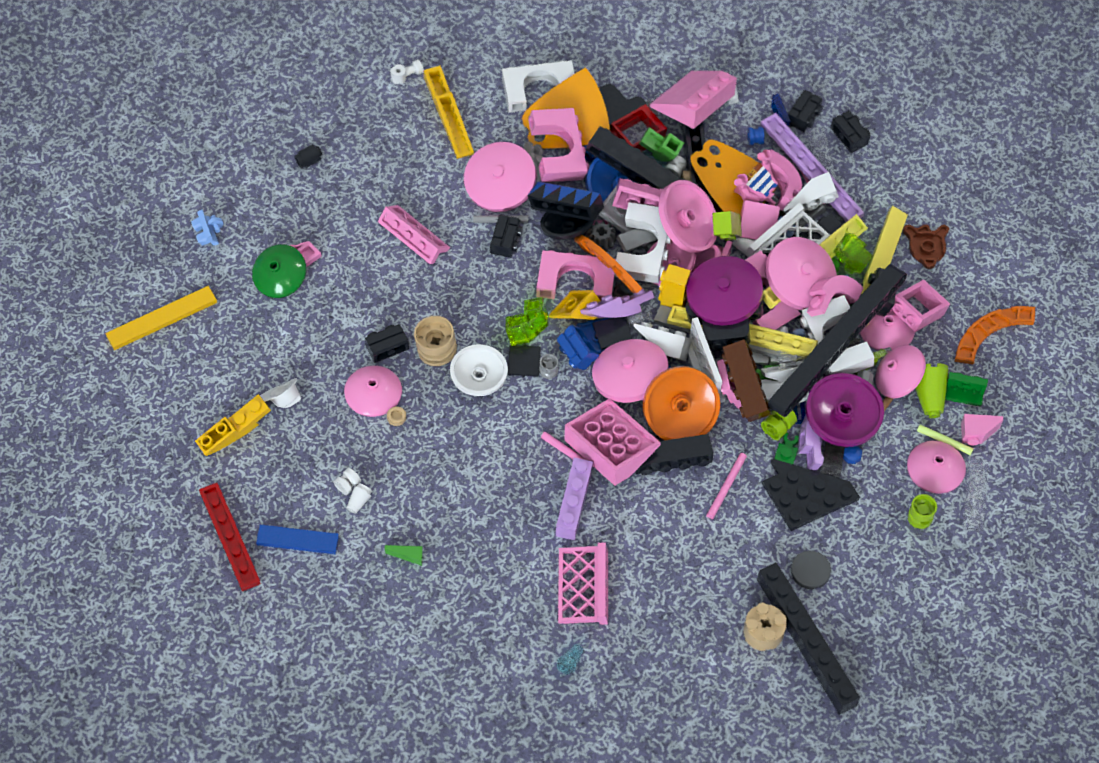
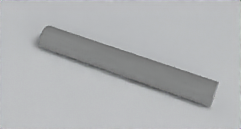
(493, 219)

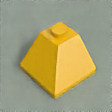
(572, 304)

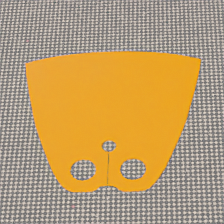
(578, 93)
(721, 180)

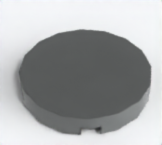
(810, 569)

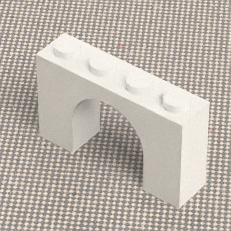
(517, 78)
(650, 265)
(853, 358)

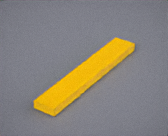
(161, 318)

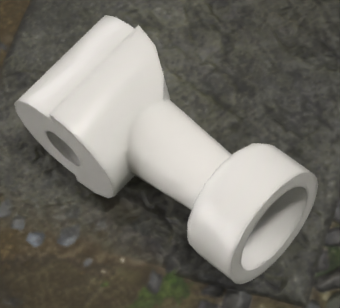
(399, 72)

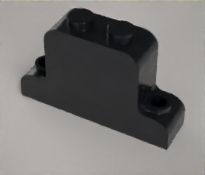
(616, 104)
(723, 335)

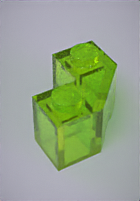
(852, 253)
(526, 326)

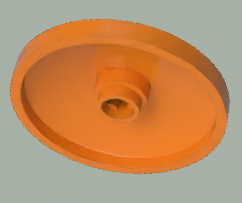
(681, 403)

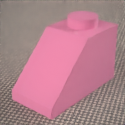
(978, 428)

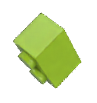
(727, 225)

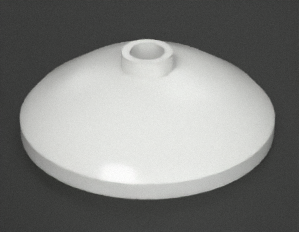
(478, 361)

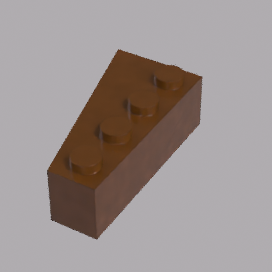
(746, 380)

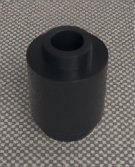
(308, 156)

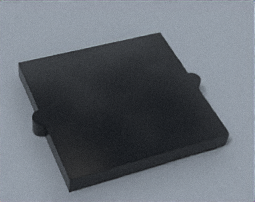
(611, 331)
(524, 360)

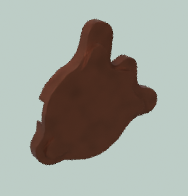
(927, 245)

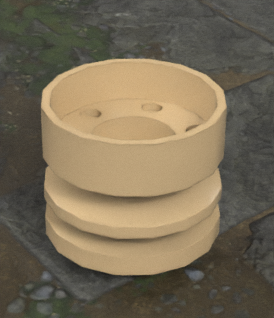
(435, 340)

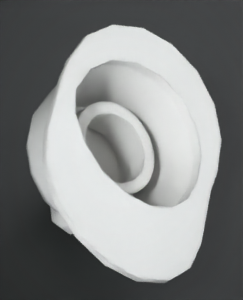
(283, 395)

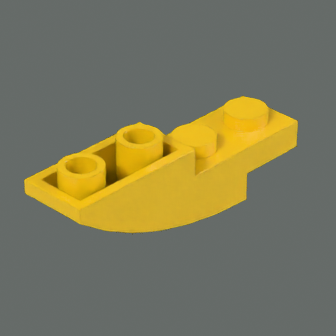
(234, 427)

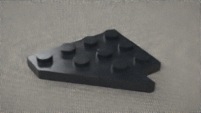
(806, 494)

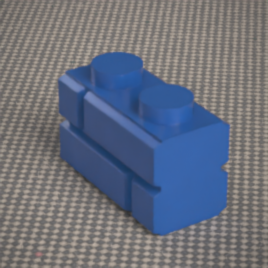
(577, 347)

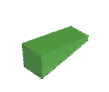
(409, 553)

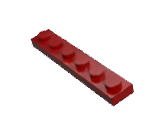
(229, 537)

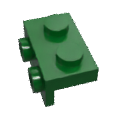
(965, 389)

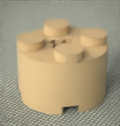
(774, 623)

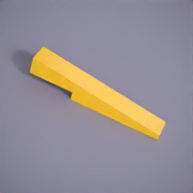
(448, 111)

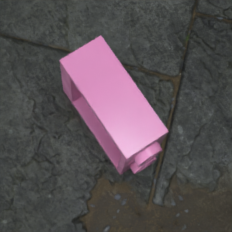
(928, 297)

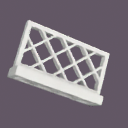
(782, 226)
(701, 356)

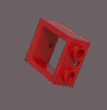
(641, 114)

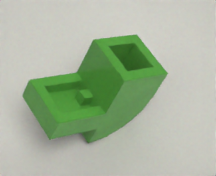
(662, 147)

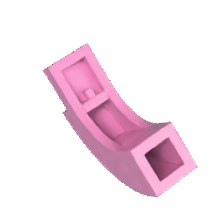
(787, 178)
(834, 286)

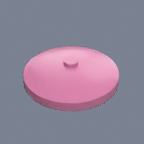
(500, 176)
(687, 216)
(795, 267)
(627, 369)

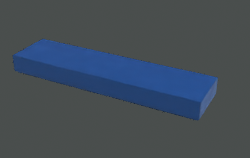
(297, 539)

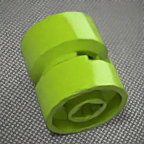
(777, 426)
(922, 511)

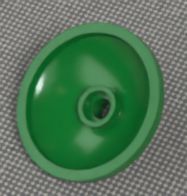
(285, 277)

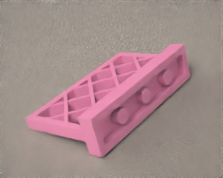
(600, 584)

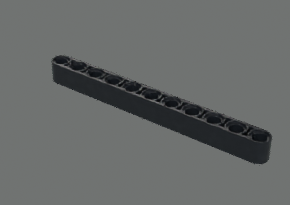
(837, 340)

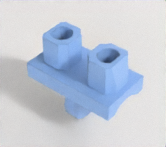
(208, 225)

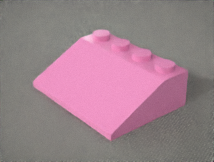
(696, 96)
(611, 441)

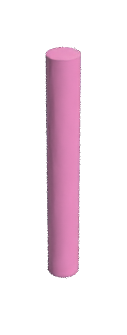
(560, 446)

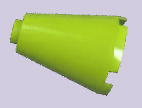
(932, 390)

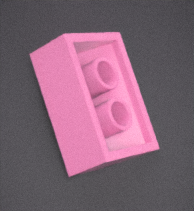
(635, 193)

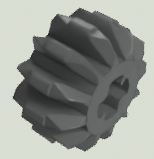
(602, 235)

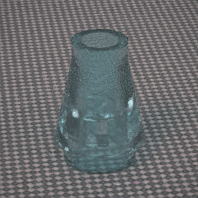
(569, 660)

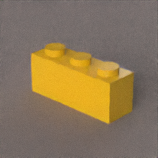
(674, 286)

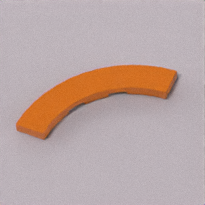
(592, 248)
(989, 324)

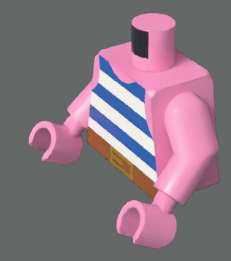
(759, 182)

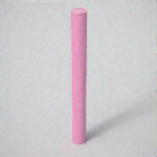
(726, 486)

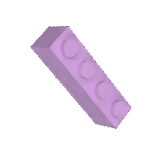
(574, 499)

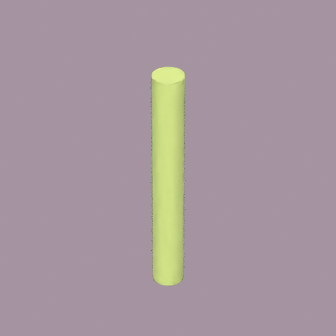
(940, 437)

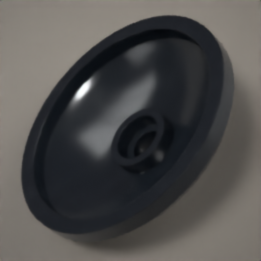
(563, 227)

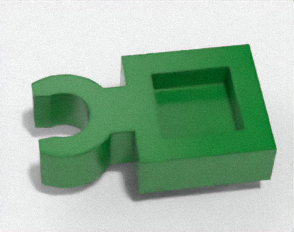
(787, 452)

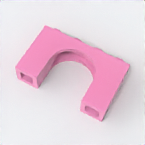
(565, 125)
(555, 264)
(781, 312)

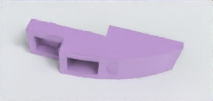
(617, 306)
(810, 445)

